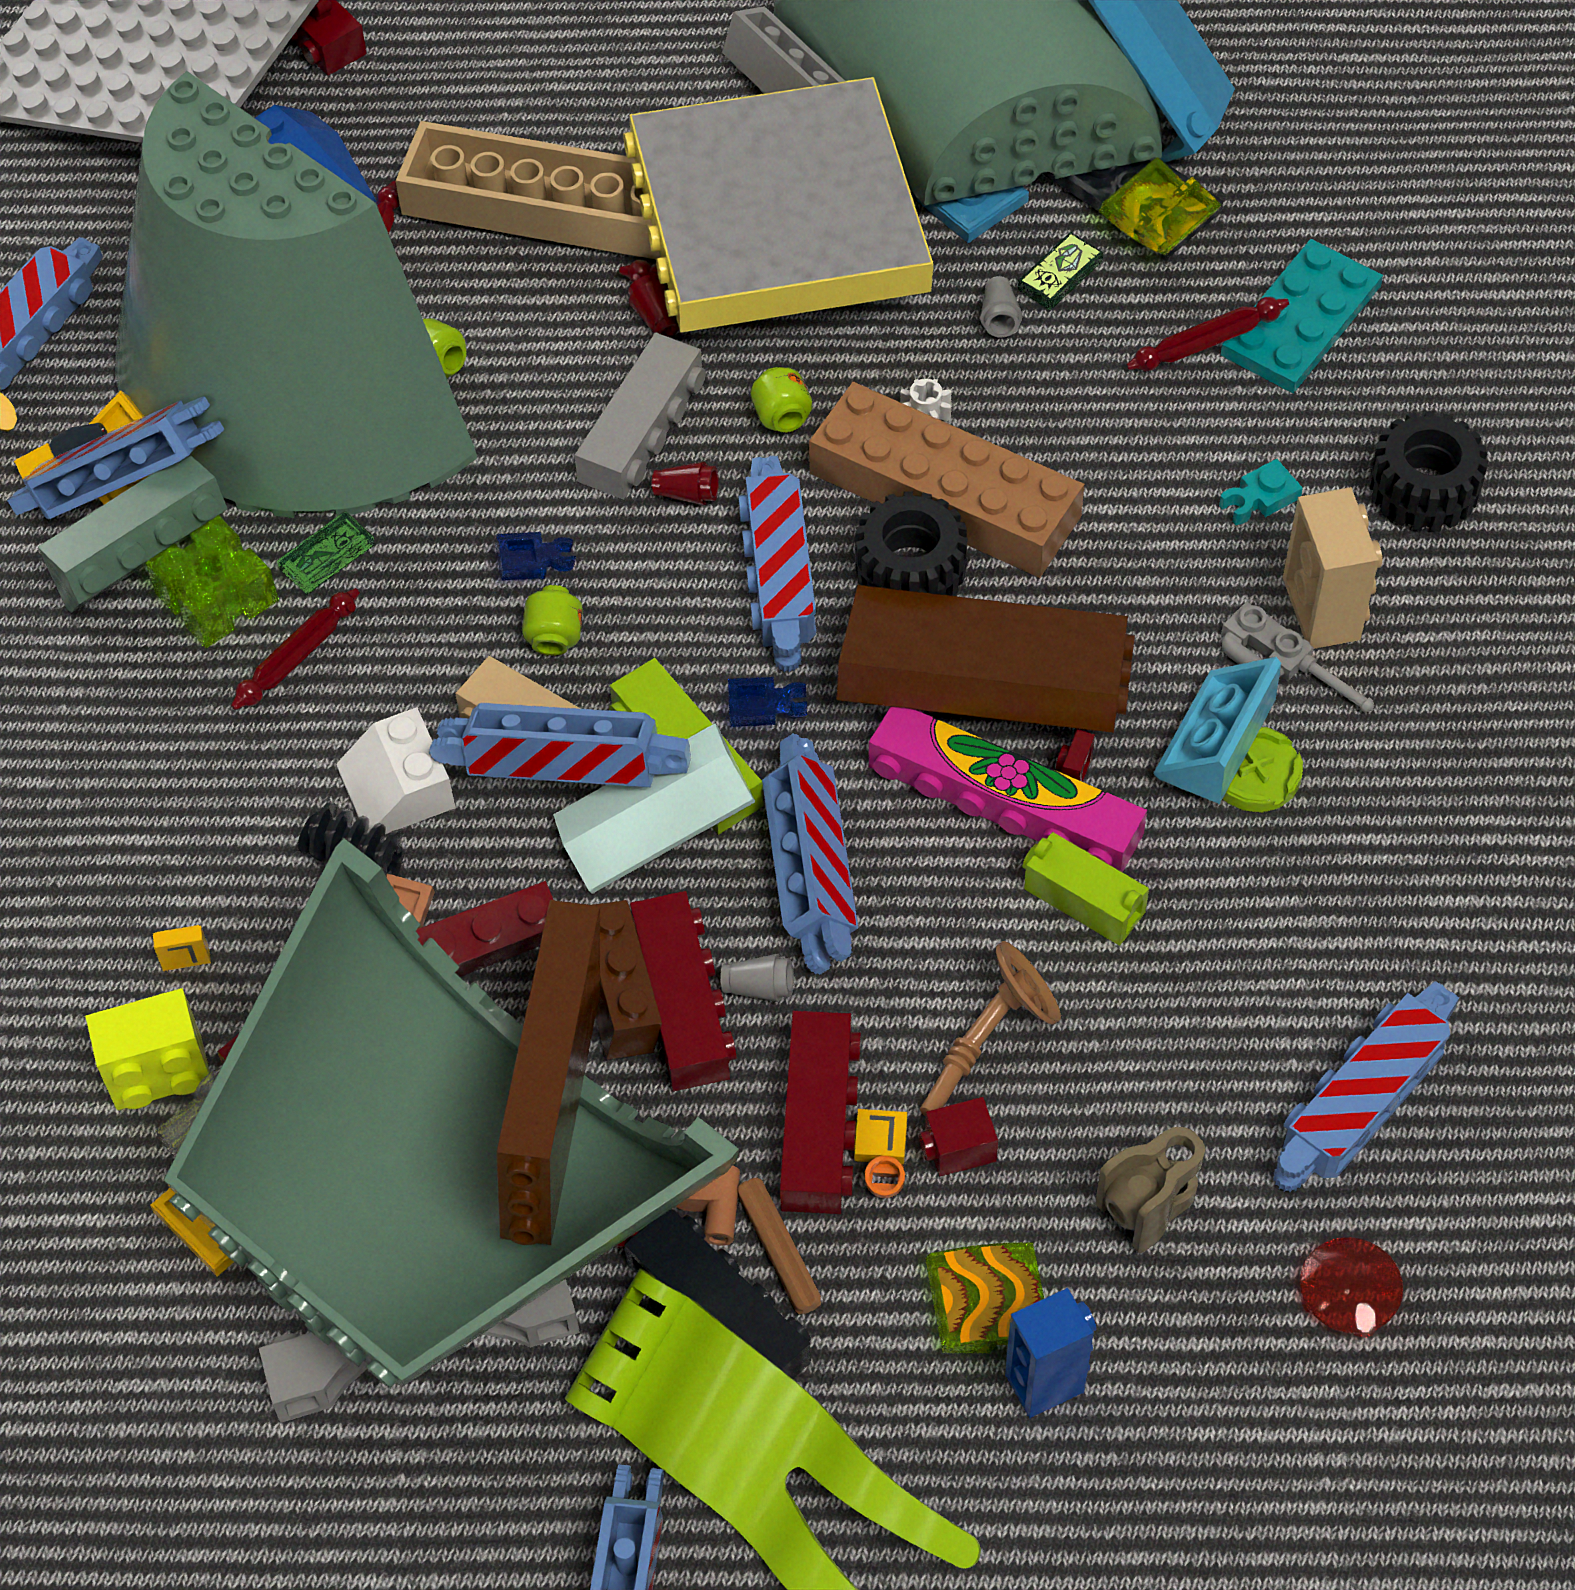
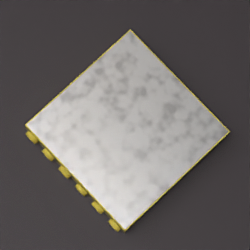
(777, 204)

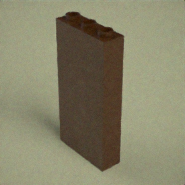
(986, 658)
(549, 1074)

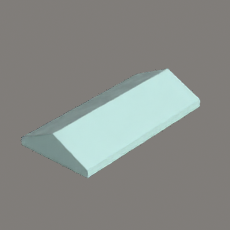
(632, 825)

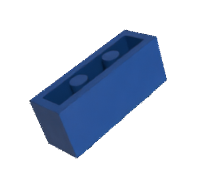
(1049, 1351)

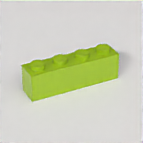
(657, 694)

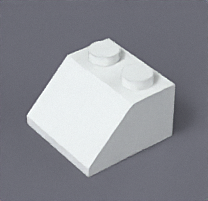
(394, 775)

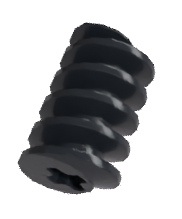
(325, 832)

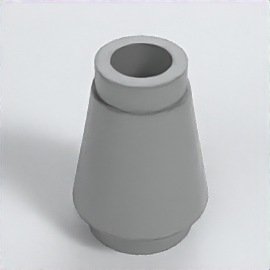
(1000, 308)
(759, 978)

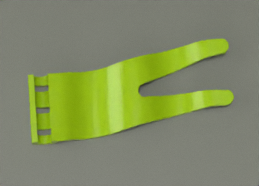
(736, 1429)

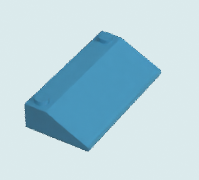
(1172, 66)

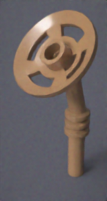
(1019, 989)

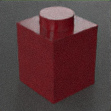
(959, 1137)

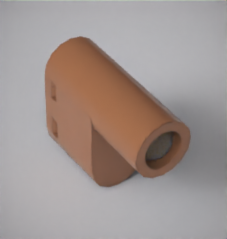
(720, 1205)

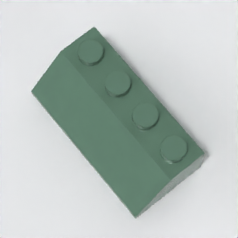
(131, 530)

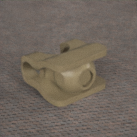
(1143, 1184)

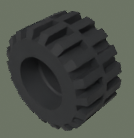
(1431, 444)
(916, 524)

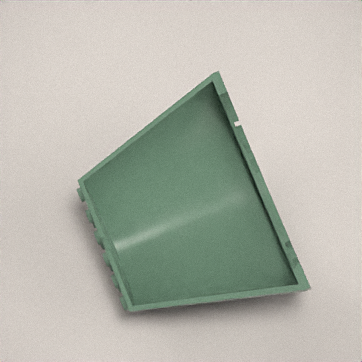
(987, 87)
(285, 312)
(366, 1133)

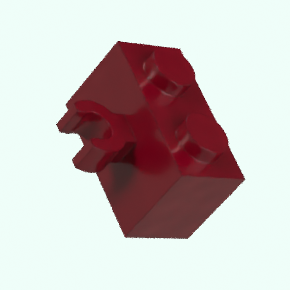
(330, 37)

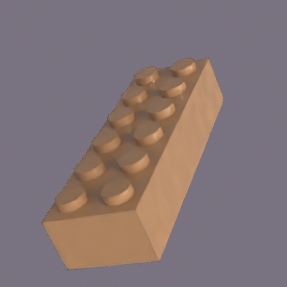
(1007, 501)

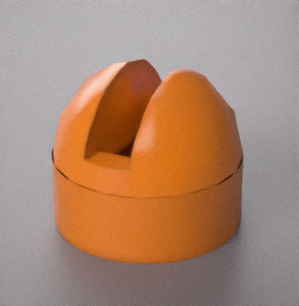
(884, 1167)

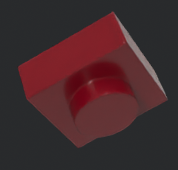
(1076, 759)

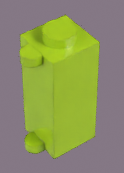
(1084, 887)

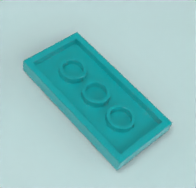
(1323, 299)

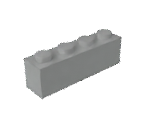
(773, 53)
(640, 416)

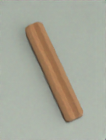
(779, 1246)

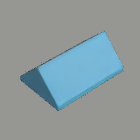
(1220, 728)

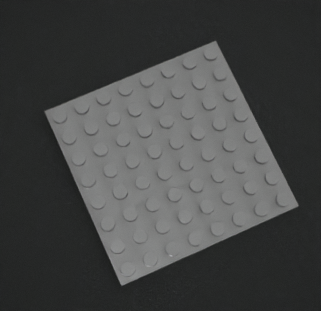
(110, 61)

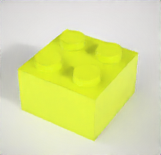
(148, 1049)

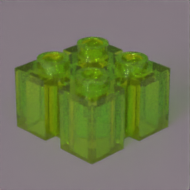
(212, 581)

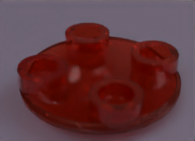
(1351, 1286)

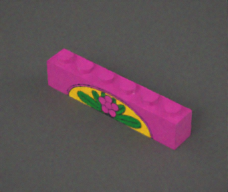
(1003, 786)

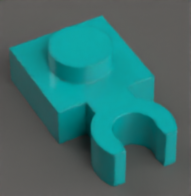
(1263, 489)

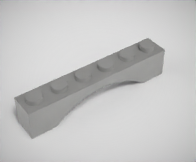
(311, 1375)

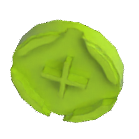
(1267, 774)

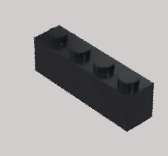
(679, 1256)

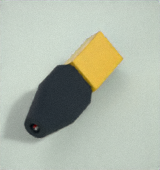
(59, 444)

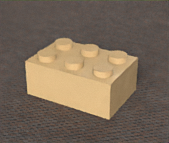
(1331, 567)

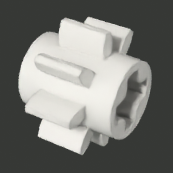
(928, 398)

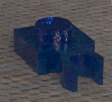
(526, 557)
(756, 701)

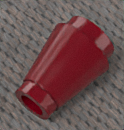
(648, 301)
(687, 483)

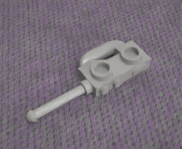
(1253, 627)

